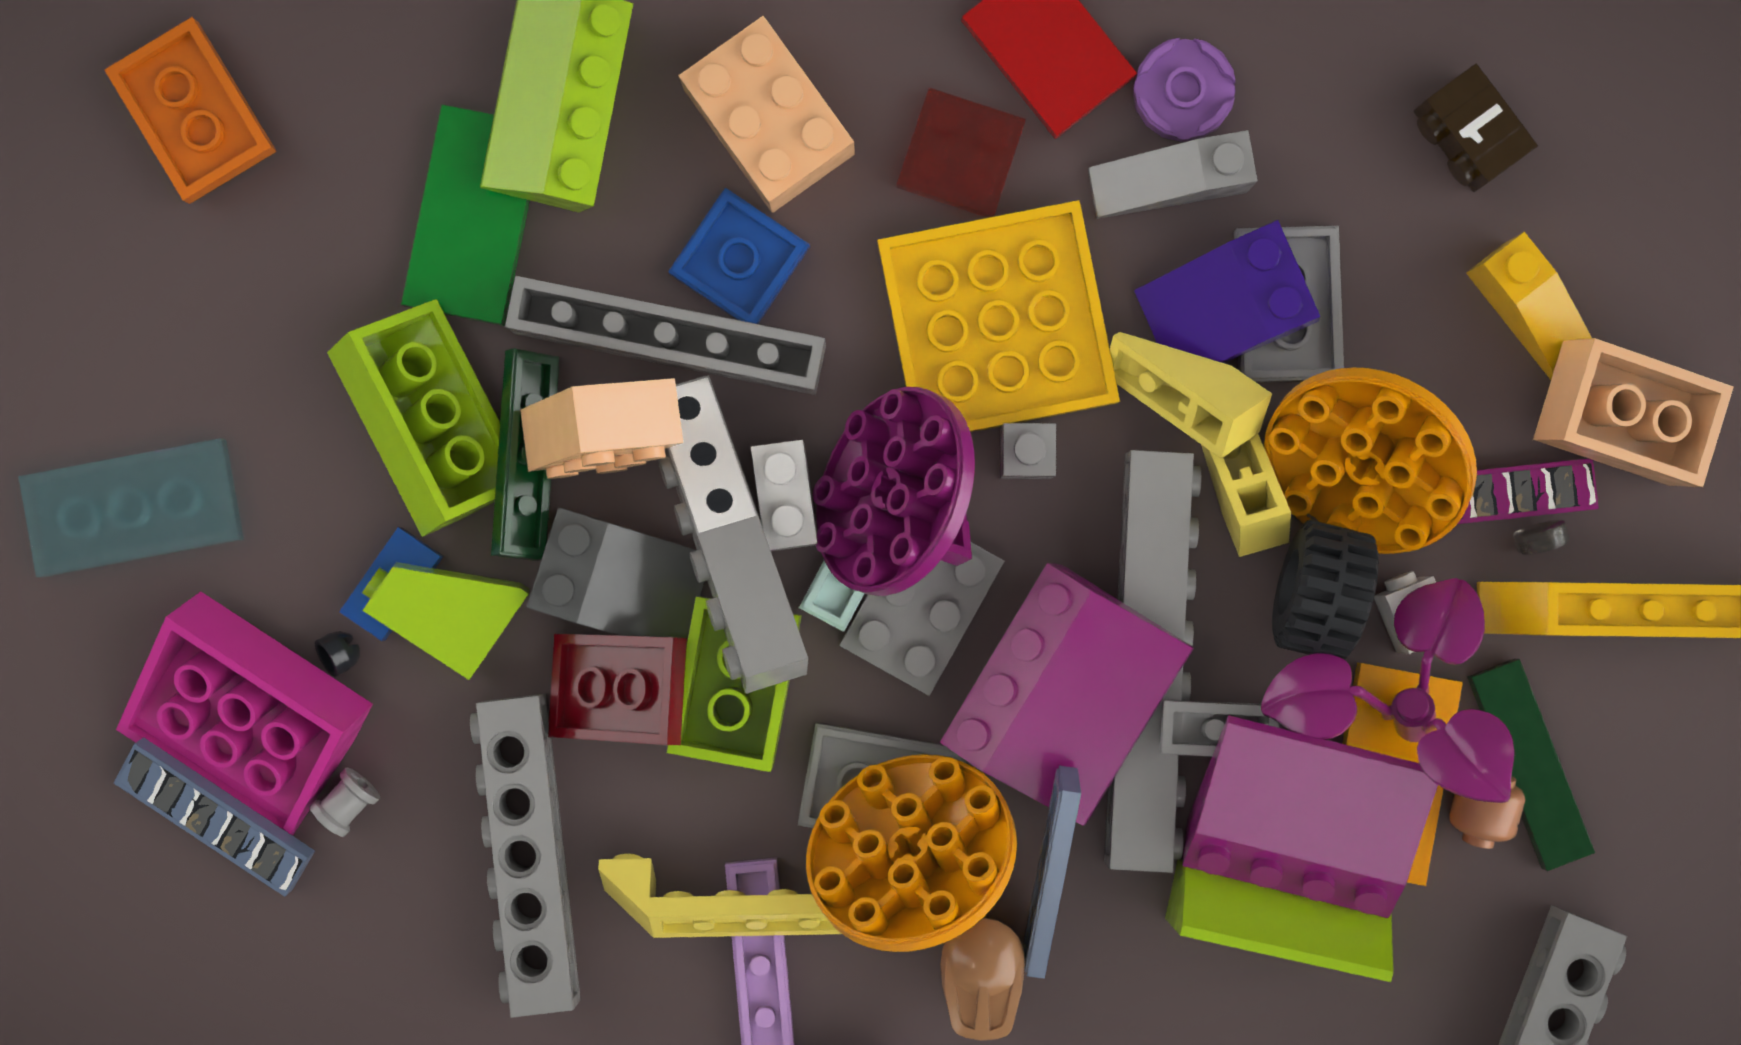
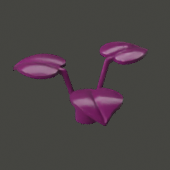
(1464, 756)

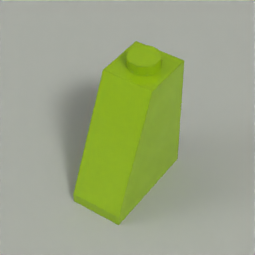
(444, 611)

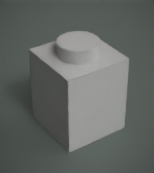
(1028, 451)

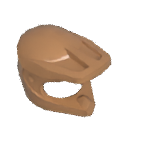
(983, 980)

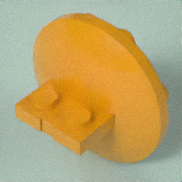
(1372, 457)
(911, 853)

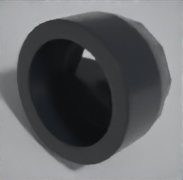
(336, 654)

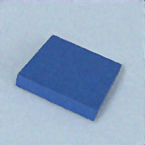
(739, 258)

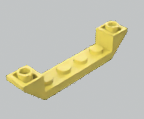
(728, 913)

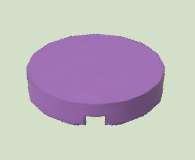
(1184, 89)

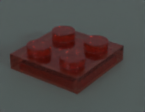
(960, 153)

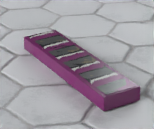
(1533, 491)

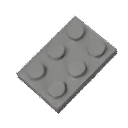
(921, 627)

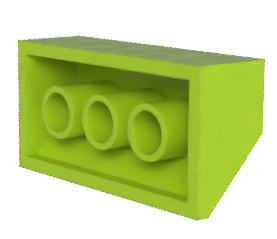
(556, 100)
(423, 413)
(1279, 924)

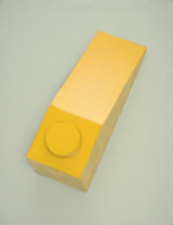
(1529, 299)

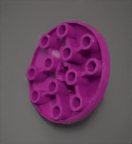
(896, 492)

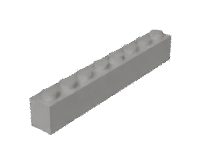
(1156, 584)

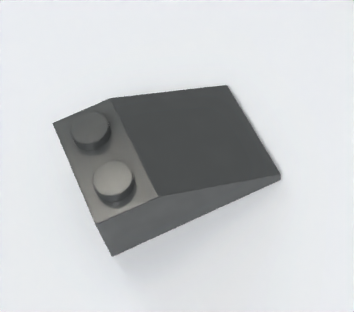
(615, 579)

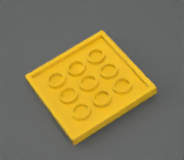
(1002, 315)

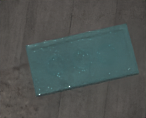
(131, 508)

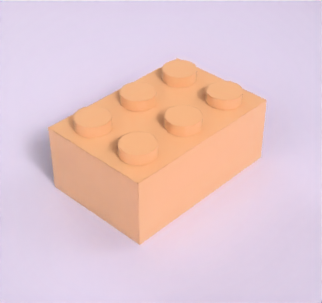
(767, 114)
(1633, 412)
(601, 427)

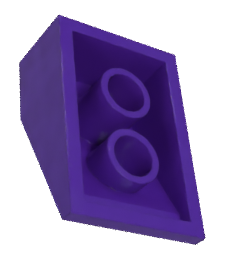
(1231, 298)

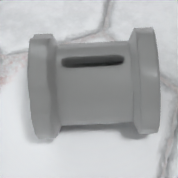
(344, 802)

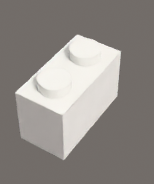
(784, 495)

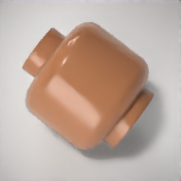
(1487, 821)

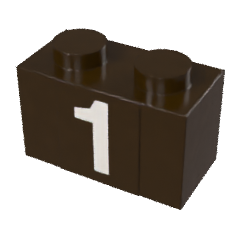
(1474, 128)

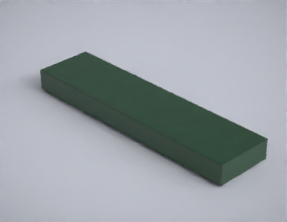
(521, 495)
(1549, 805)

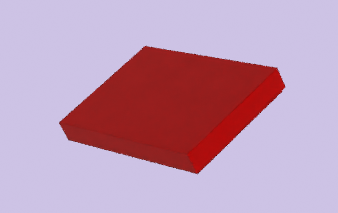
(1050, 56)

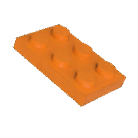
(190, 110)

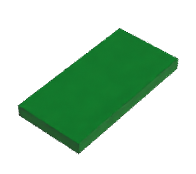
(464, 234)

